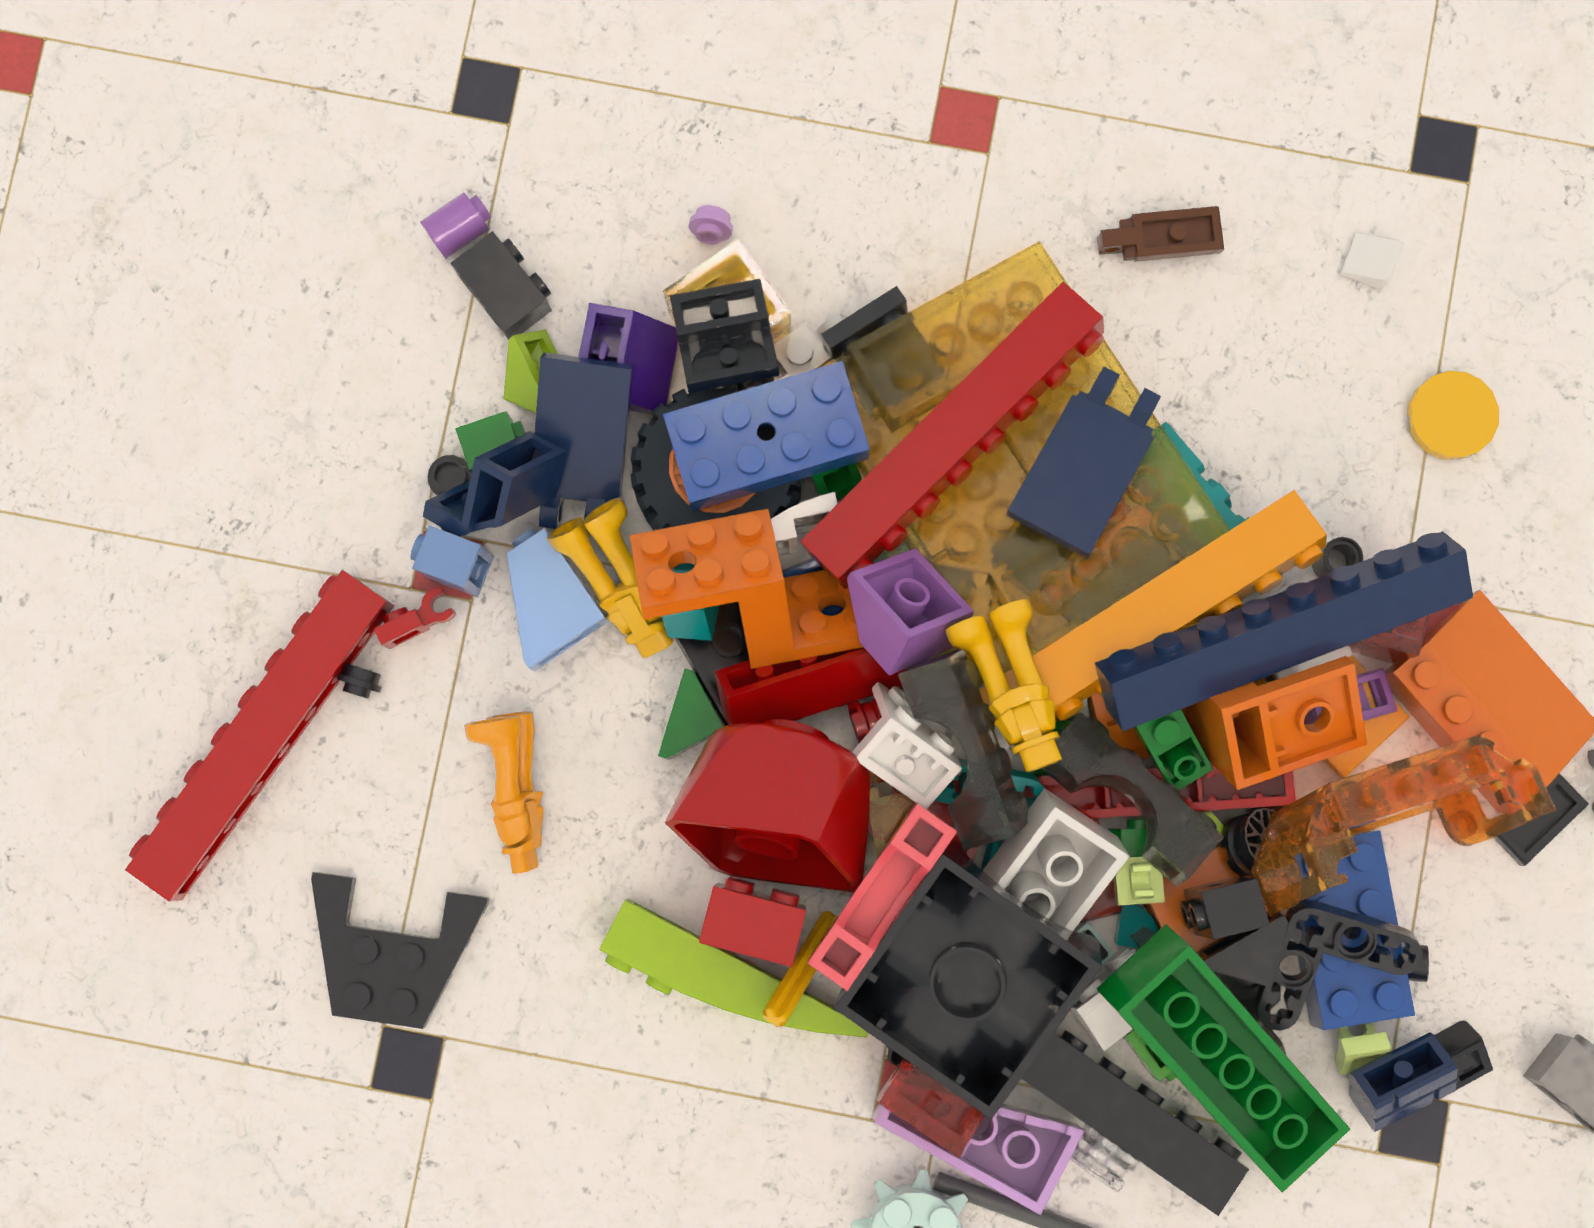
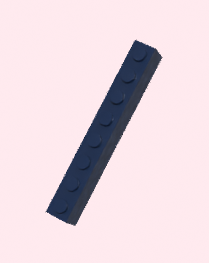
(1284, 629)

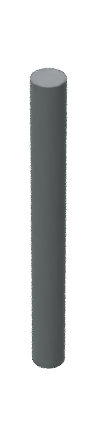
(1001, 1203)

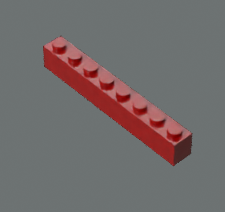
(956, 434)
(258, 737)

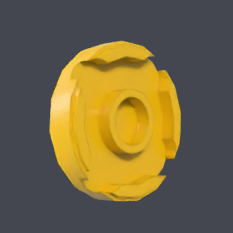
(1453, 415)

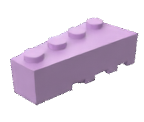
(1012, 1153)

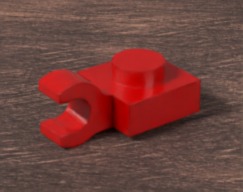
(404, 624)

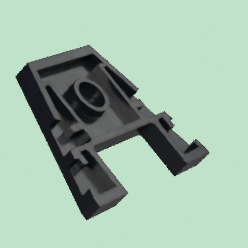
(384, 972)

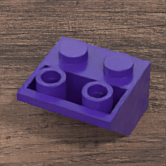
(637, 340)

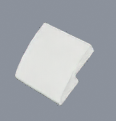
(800, 520)

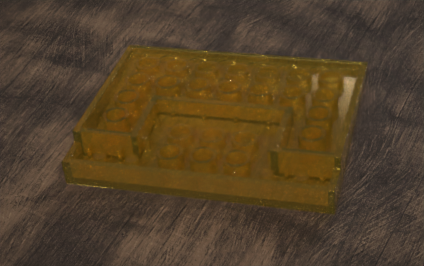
(968, 538)

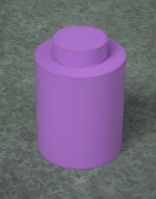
(456, 224)

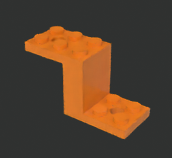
(741, 564)
(1261, 728)

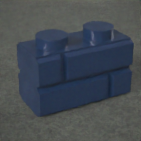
(1402, 1081)

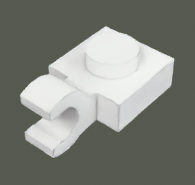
(804, 349)

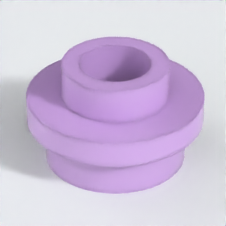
(711, 224)

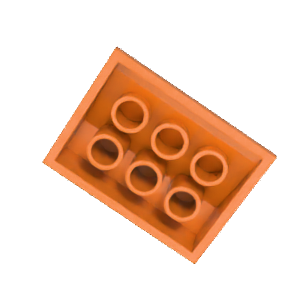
(1489, 682)

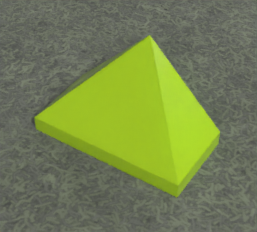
(524, 367)

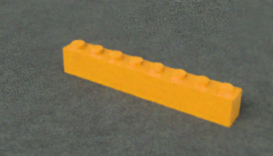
(1198, 587)

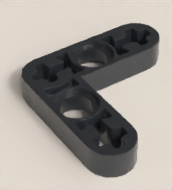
(1326, 940)

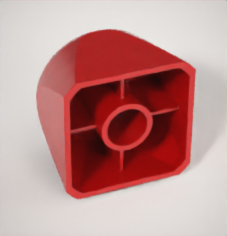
(777, 806)

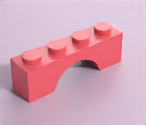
(881, 896)

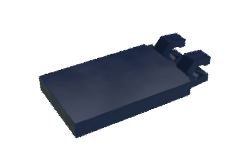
(585, 412)
(1085, 467)

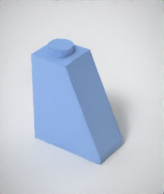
(548, 599)

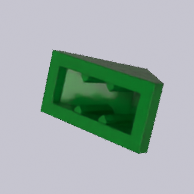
(690, 719)

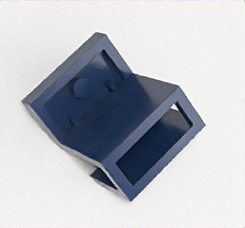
(501, 487)

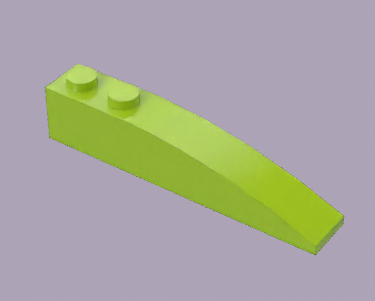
(707, 973)

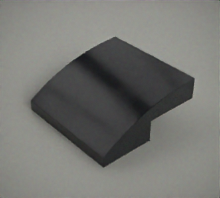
(724, 335)

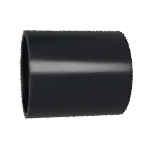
(1347, 546)

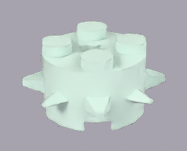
(913, 1206)

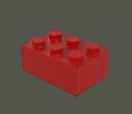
(753, 921)

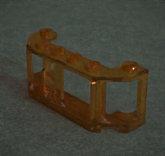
(1328, 818)

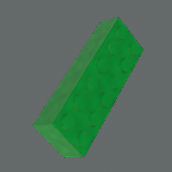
(1223, 1057)

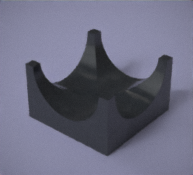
(970, 982)

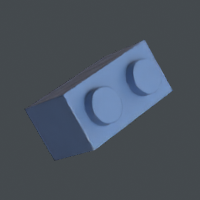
(451, 560)

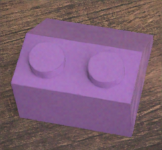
(904, 610)

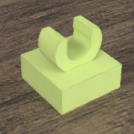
(1138, 883)
(1359, 1050)

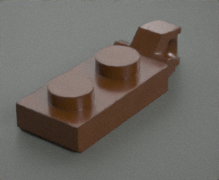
(1165, 235)

